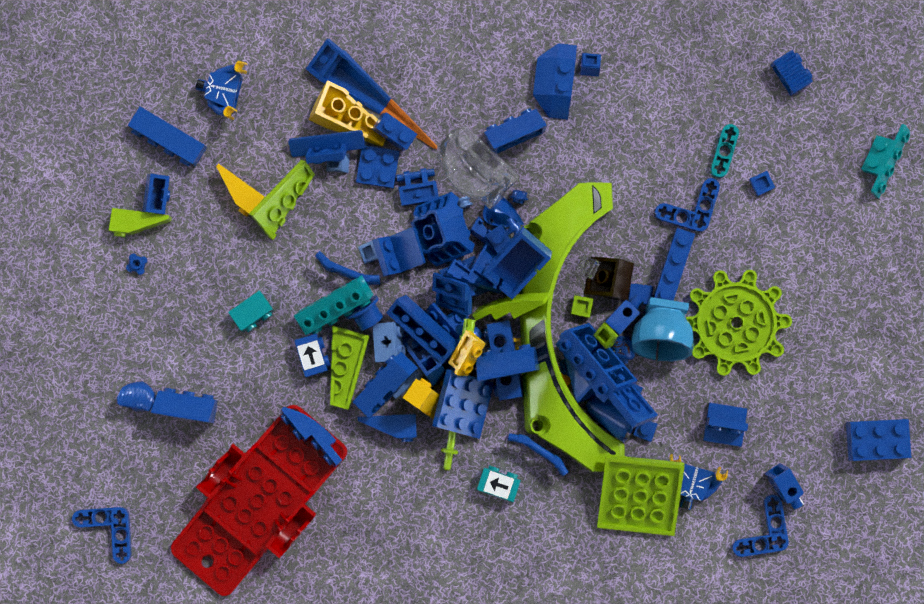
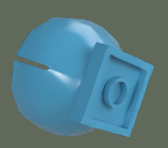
(664, 322)

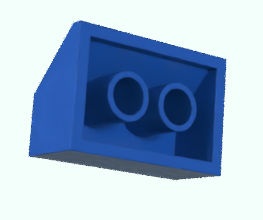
(515, 130)
(507, 363)
(185, 405)

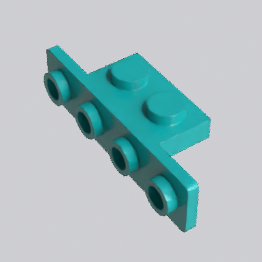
(883, 158)

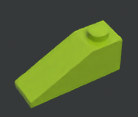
(133, 222)

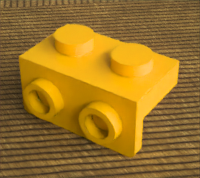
(466, 353)

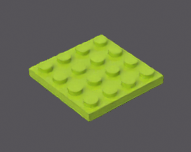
(640, 495)

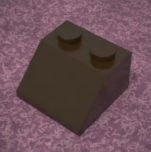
(611, 279)

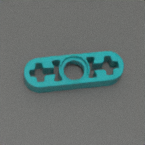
(723, 135)

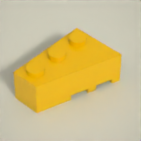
(422, 397)

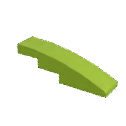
(517, 306)

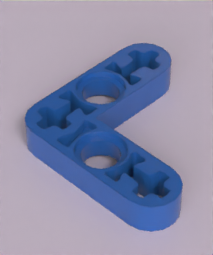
(692, 216)
(110, 520)
(773, 533)

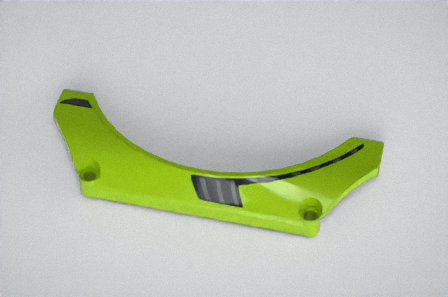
(545, 391)

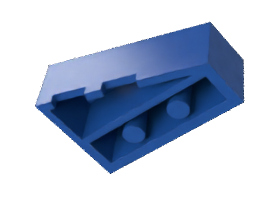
(385, 384)

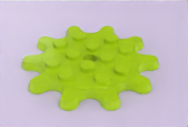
(754, 310)

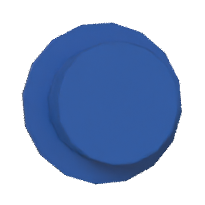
(367, 315)

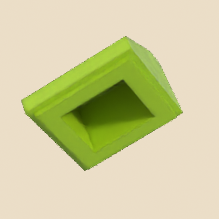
(605, 335)

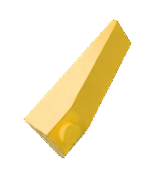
(341, 113)

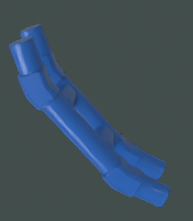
(346, 272)
(553, 458)

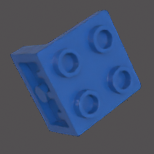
(399, 252)

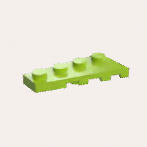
(276, 205)
(346, 363)

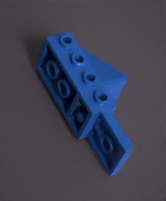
(593, 376)

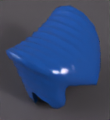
(136, 396)

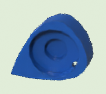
(500, 213)

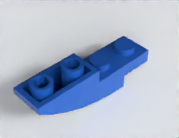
(307, 428)

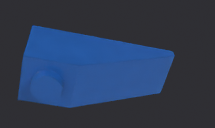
(428, 364)
(395, 425)

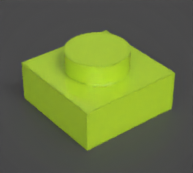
(582, 306)

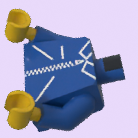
(223, 89)
(698, 483)

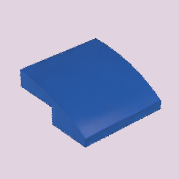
(452, 294)

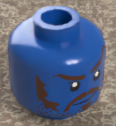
(623, 349)

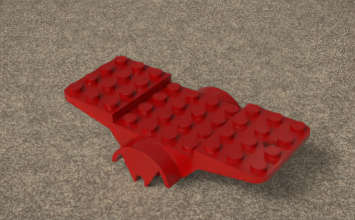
(253, 505)

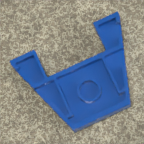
(475, 274)

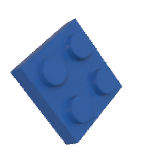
(378, 167)

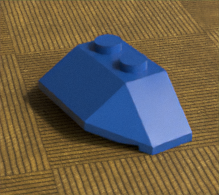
(555, 80)

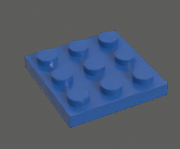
(463, 404)

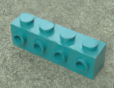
(337, 303)

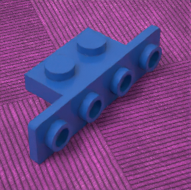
(326, 146)
(451, 323)

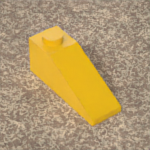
(243, 195)

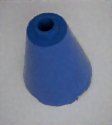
(609, 418)

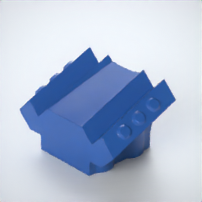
(442, 229)

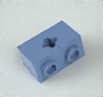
(382, 335)

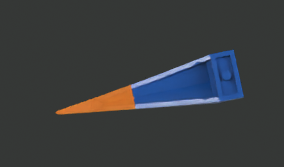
(341, 69)

